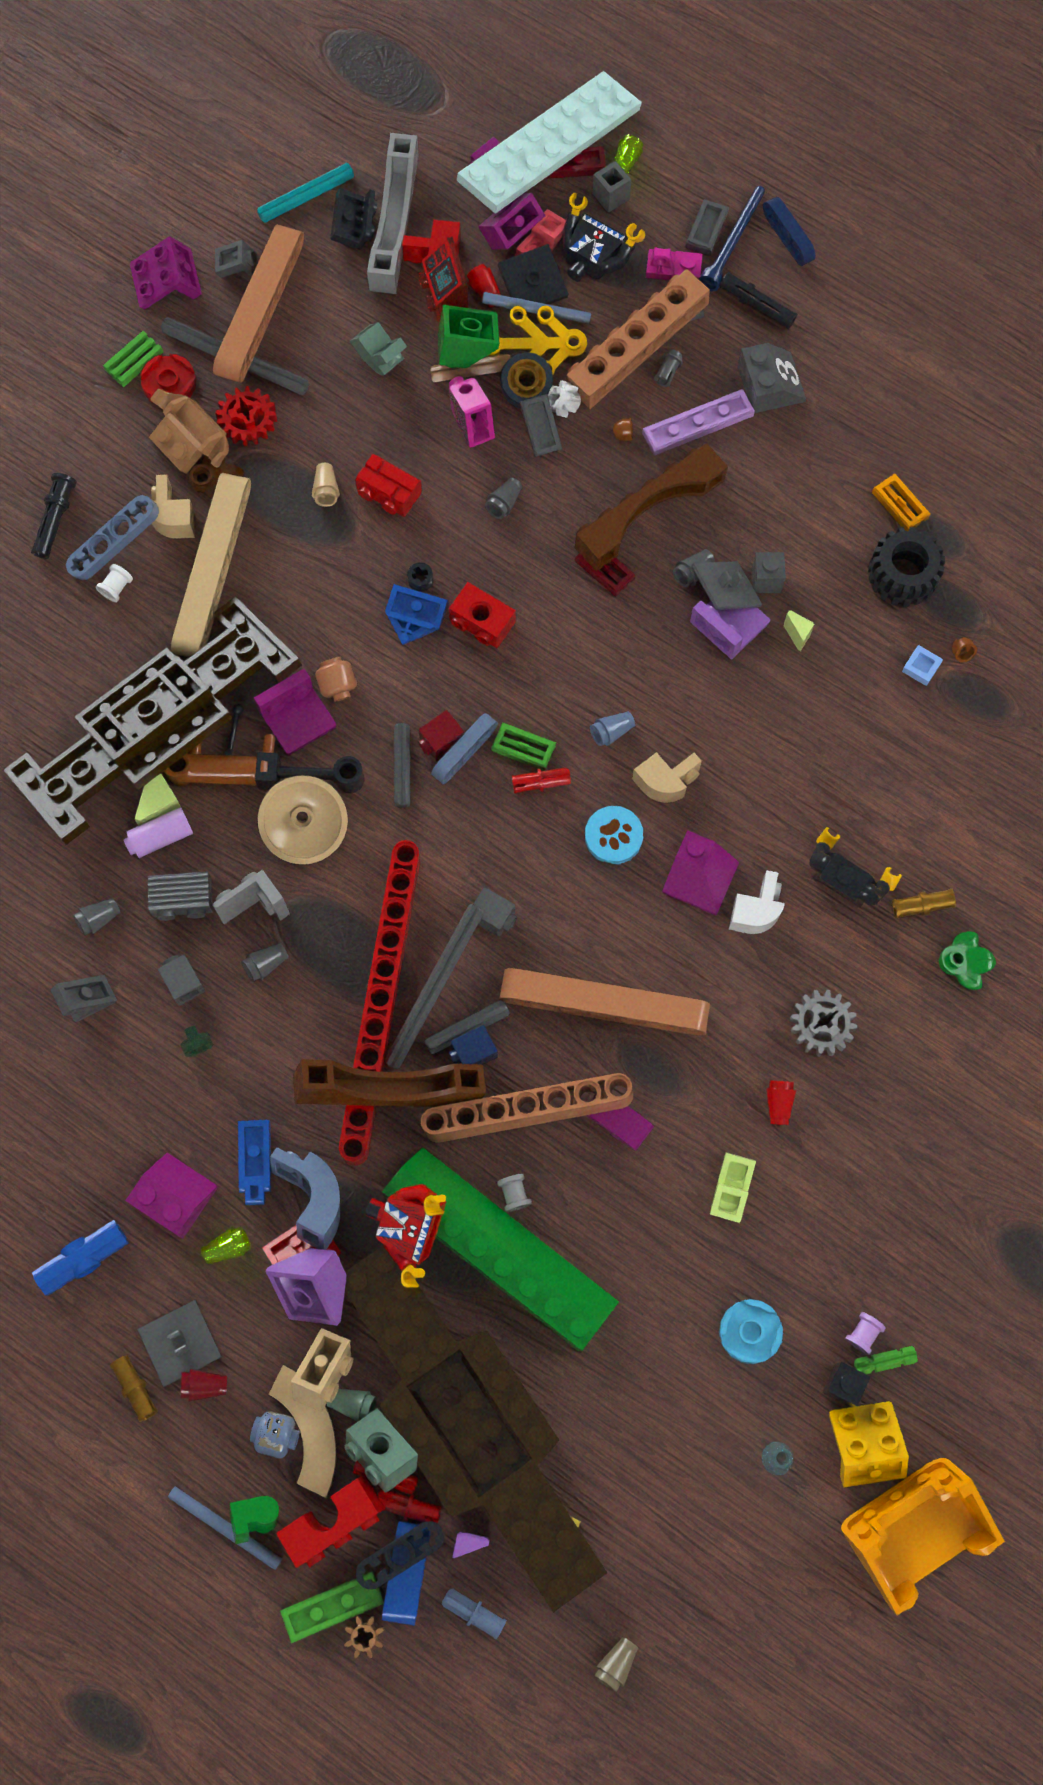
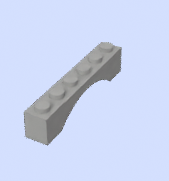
(397, 196)

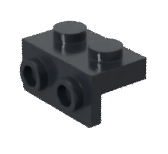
(353, 218)

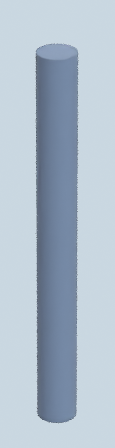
(533, 307)
(223, 1527)

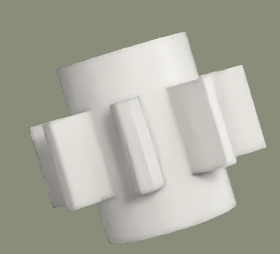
(564, 398)

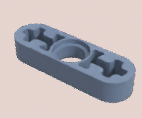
(464, 748)

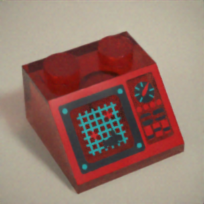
(443, 278)

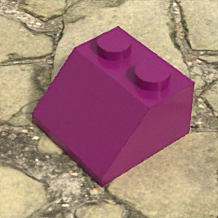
(172, 1194)

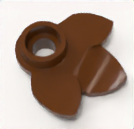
(212, 473)

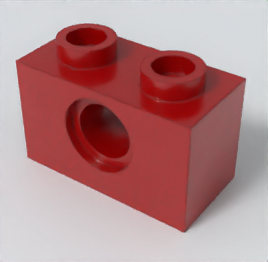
(474, 602)

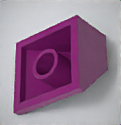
(700, 873)

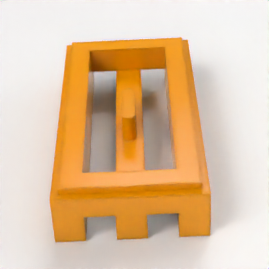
(882, 492)

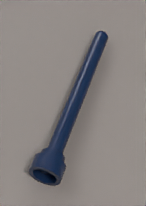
(712, 276)

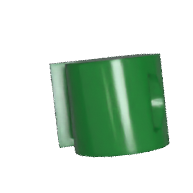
(252, 1515)

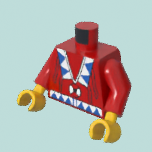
(408, 1227)

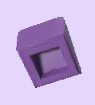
(469, 1542)

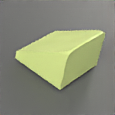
(798, 628)

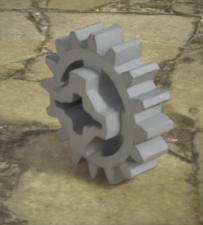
(831, 1032)

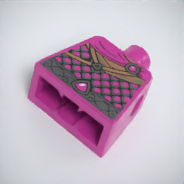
(467, 399)

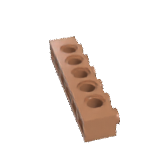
(683, 288)

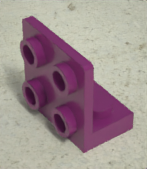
(163, 270)
(294, 712)

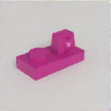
(665, 263)

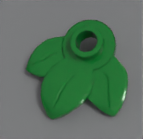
(970, 958)

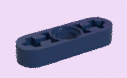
(789, 231)

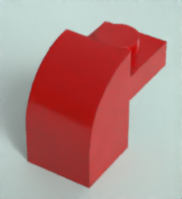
(417, 248)

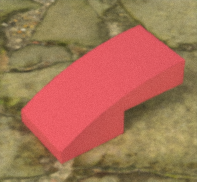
(545, 232)

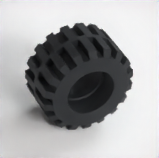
(912, 547)

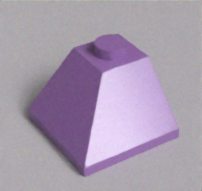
(310, 1286)

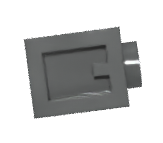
(235, 258)

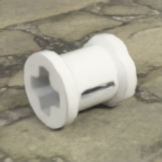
(114, 583)

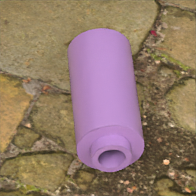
(158, 833)

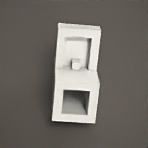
(759, 914)

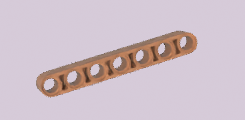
(258, 303)
(604, 1001)
(512, 1103)

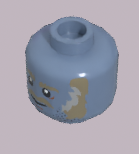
(274, 1434)

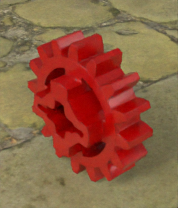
(258, 408)

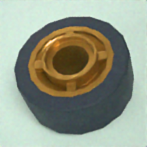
(522, 365)

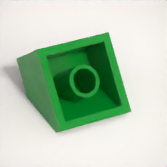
(466, 336)

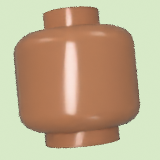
(336, 679)

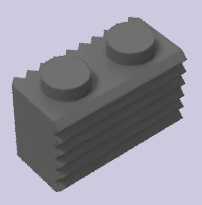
(180, 895)

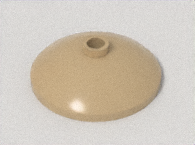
(308, 839)

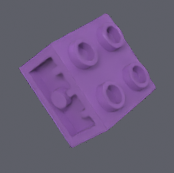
(728, 627)

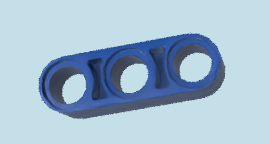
(404, 1589)

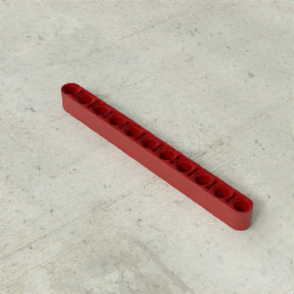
(382, 985)

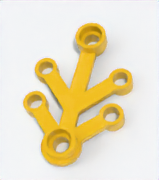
(539, 342)

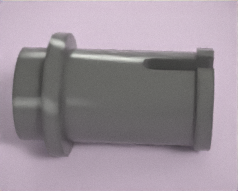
(671, 361)

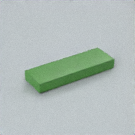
(330, 1608)

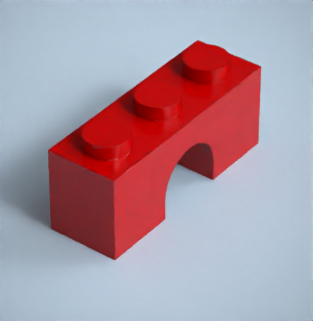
(307, 1538)

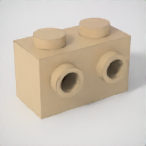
(321, 1370)

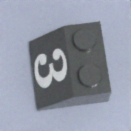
(770, 377)

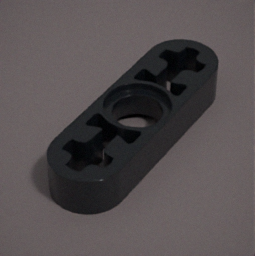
(373, 1560)

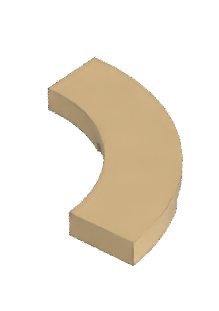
(316, 1434)

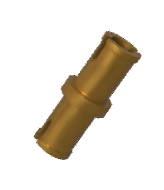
(923, 903)
(133, 1388)

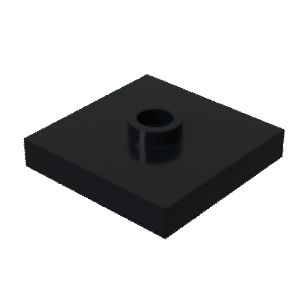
(533, 277)

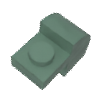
(378, 349)

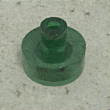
(196, 1042)

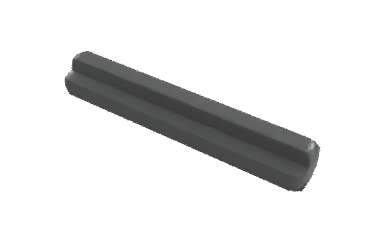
(402, 765)
(486, 1017)

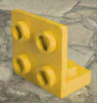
(869, 1444)

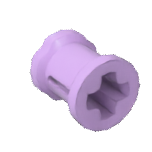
(865, 1333)

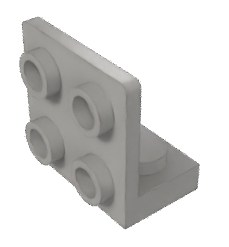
(250, 891)

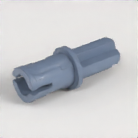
(473, 1613)

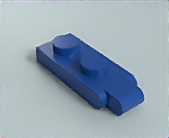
(254, 1160)

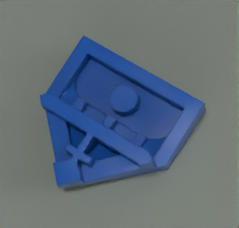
(414, 613)

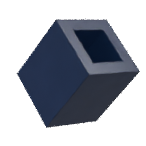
(473, 1048)

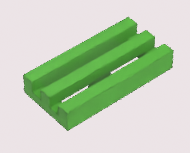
(129, 356)
(521, 757)

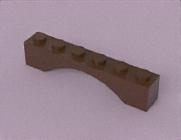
(693, 476)
(336, 1084)

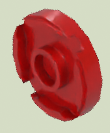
(169, 374)

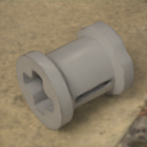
(514, 1192)

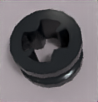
(424, 570)

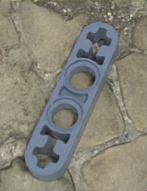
(115, 541)

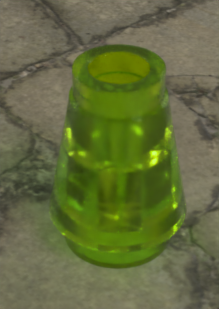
(628, 152)
(228, 1245)

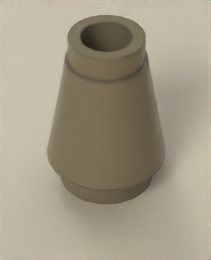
(616, 1664)

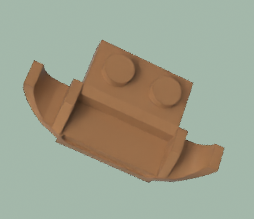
(187, 432)

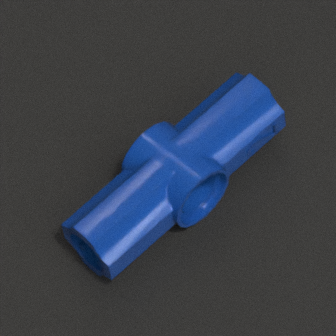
(80, 1258)

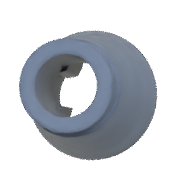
(610, 728)

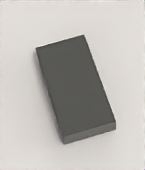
(707, 227)
(540, 425)

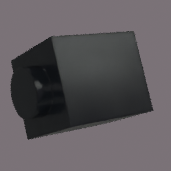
(846, 1384)

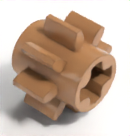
(360, 1646)

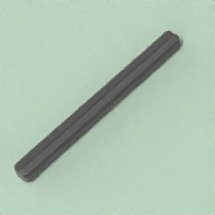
(258, 366)
(434, 986)

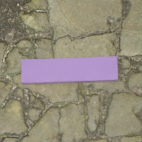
(698, 422)

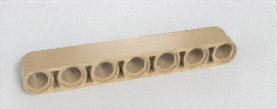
(211, 564)

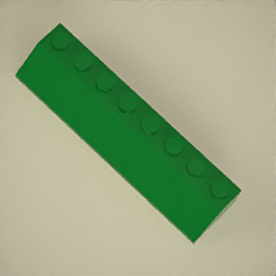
(510, 1254)

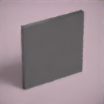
(726, 585)
(179, 1343)

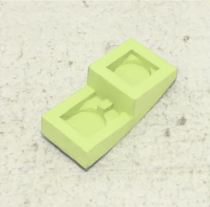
(732, 1187)

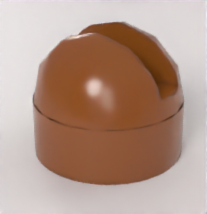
(623, 429)
(969, 647)

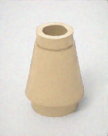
(325, 487)

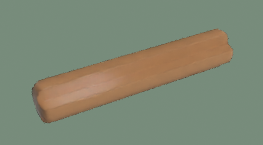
(484, 366)

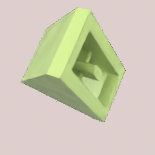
(155, 800)

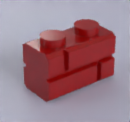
(388, 486)

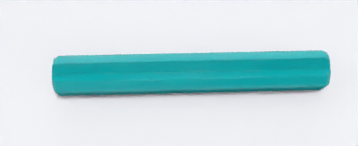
(305, 192)

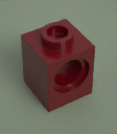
(439, 735)

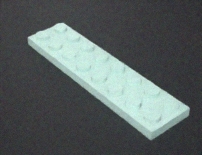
(548, 142)

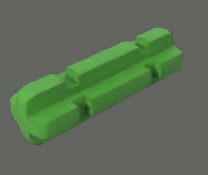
(886, 1360)

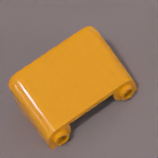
(920, 1529)

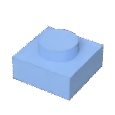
(922, 665)

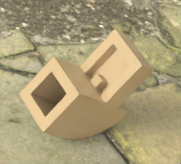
(174, 516)
(662, 782)

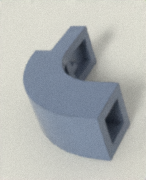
(322, 1215)

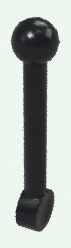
(237, 710)

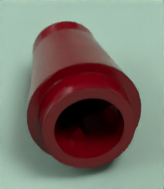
(202, 1385)

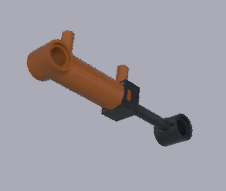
(258, 770)

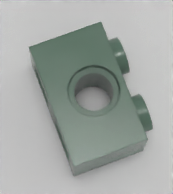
(377, 1433)

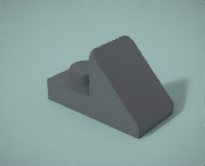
(83, 996)

